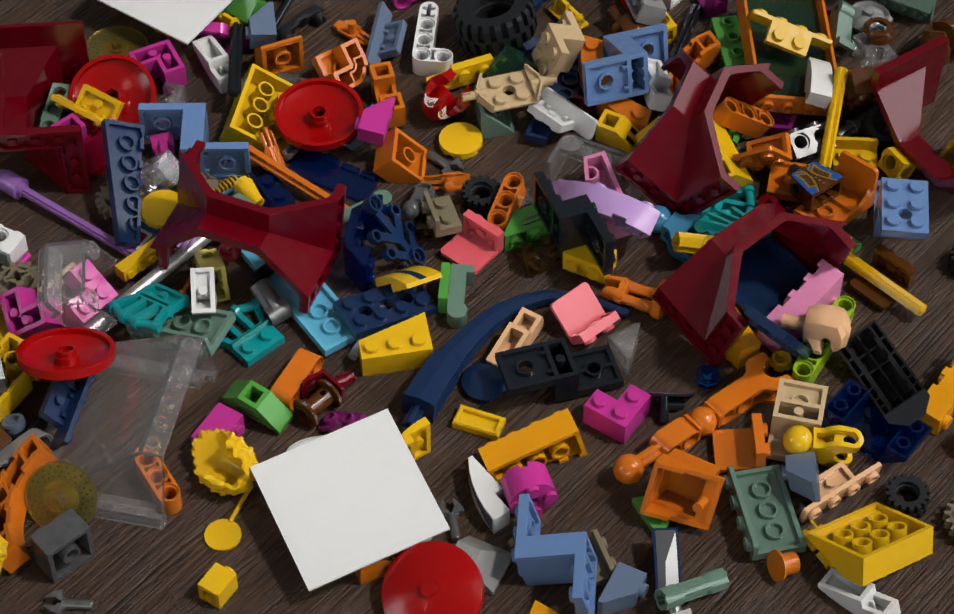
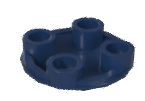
(483, 382)

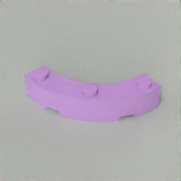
(629, 213)

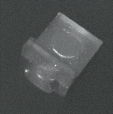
(175, 93)

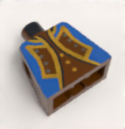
(814, 184)

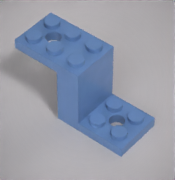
(624, 64)
(190, 123)
(901, 209)
(554, 557)

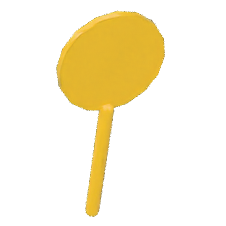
(225, 533)

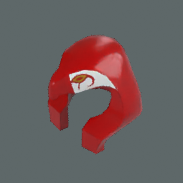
(438, 101)

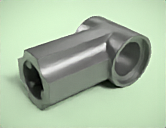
(273, 307)

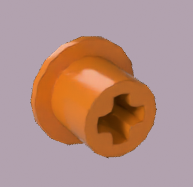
(782, 564)

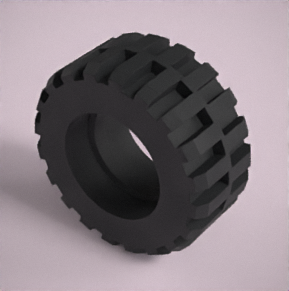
(493, 24)

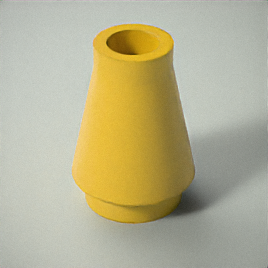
(248, 188)

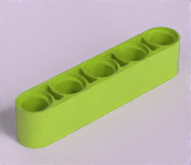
(808, 369)

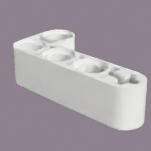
(425, 57)

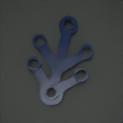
(411, 252)

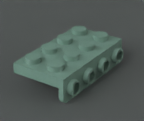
(207, 326)
(764, 511)

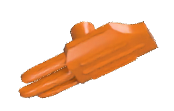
(351, 30)
(271, 151)
(449, 180)

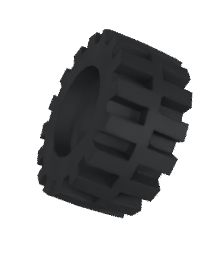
(479, 186)
(908, 485)

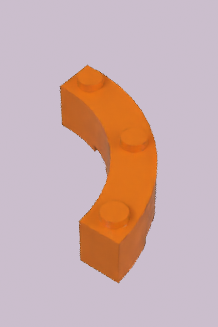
(702, 49)
(636, 113)
(26, 460)

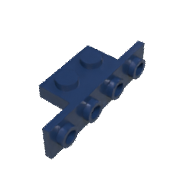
(63, 407)

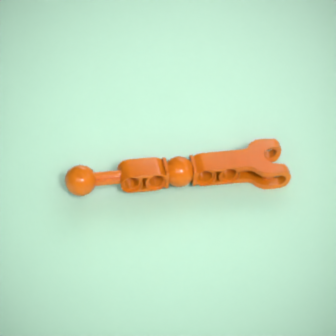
(717, 411)

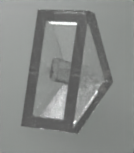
(624, 345)

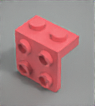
(476, 243)
(582, 315)

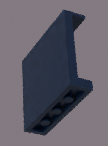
(767, 277)

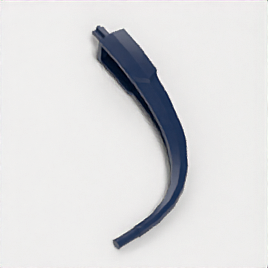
(443, 368)

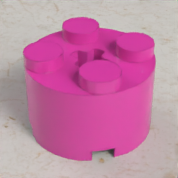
(532, 480)

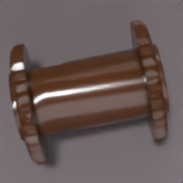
(316, 403)

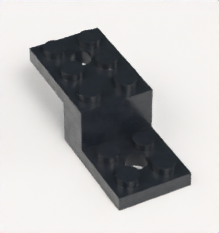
(574, 223)
(559, 369)

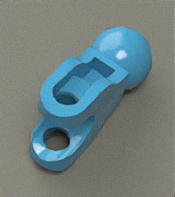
(669, 224)

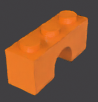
(383, 87)

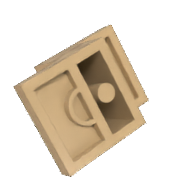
(558, 46)
(795, 405)

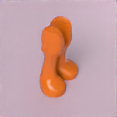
(617, 292)

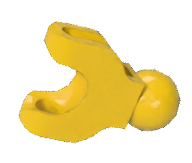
(824, 441)

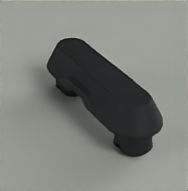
(312, 13)

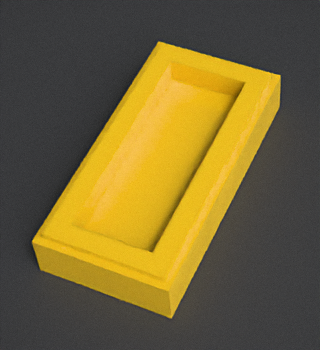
(479, 422)

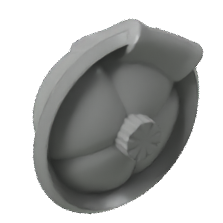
(868, 9)

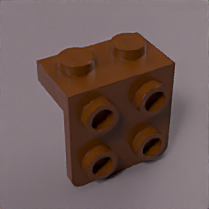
(892, 267)

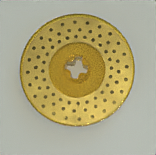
(115, 41)
(61, 478)

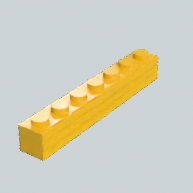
(136, 262)

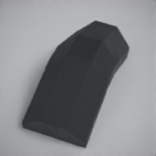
(886, 375)

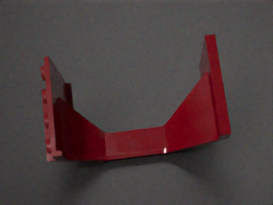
(29, 64)
(901, 91)
(680, 155)
(292, 239)
(704, 288)

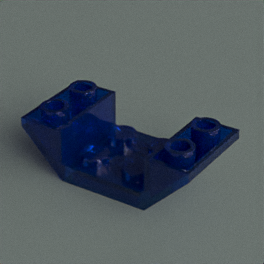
(357, 256)
(881, 440)

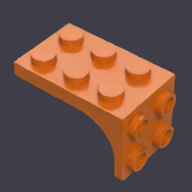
(857, 191)

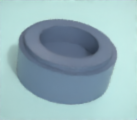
(14, 423)

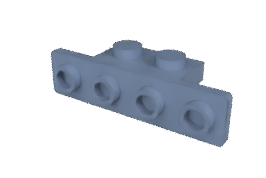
(386, 36)

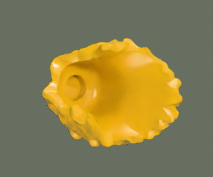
(223, 461)

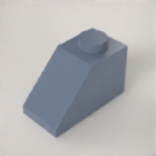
(261, 27)
(802, 474)
(622, 589)

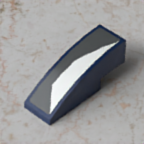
(665, 557)

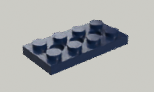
(381, 318)
(776, 333)

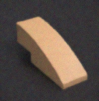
(518, 334)

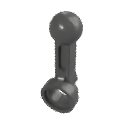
(412, 207)

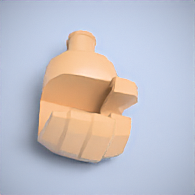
(820, 323)

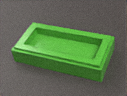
(444, 287)

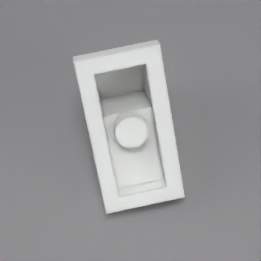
(203, 290)

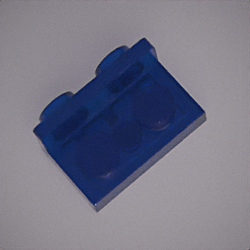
(272, 190)

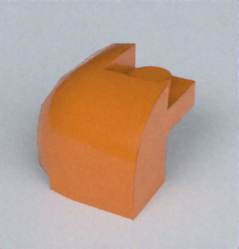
(343, 63)

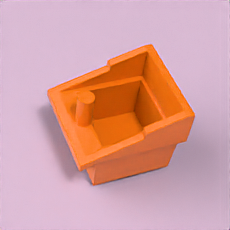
(683, 490)

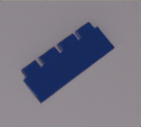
(327, 174)

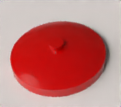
(120, 78)
(318, 114)
(65, 353)
(433, 580)

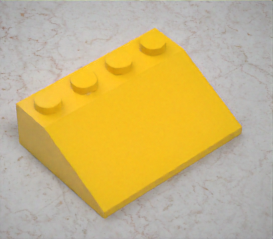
(255, 109)
(873, 542)

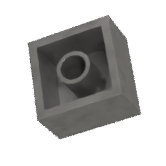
(62, 545)

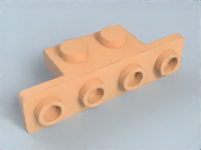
(836, 484)

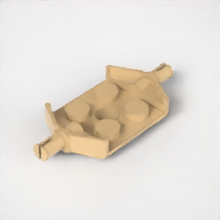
(525, 85)

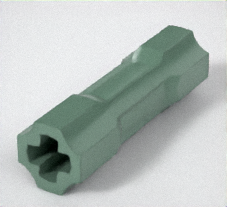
(677, 594)

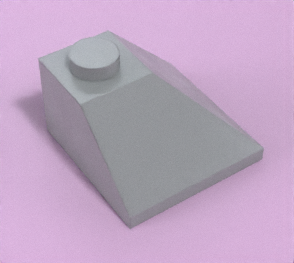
(490, 560)

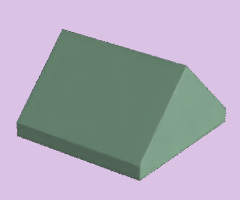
(493, 124)

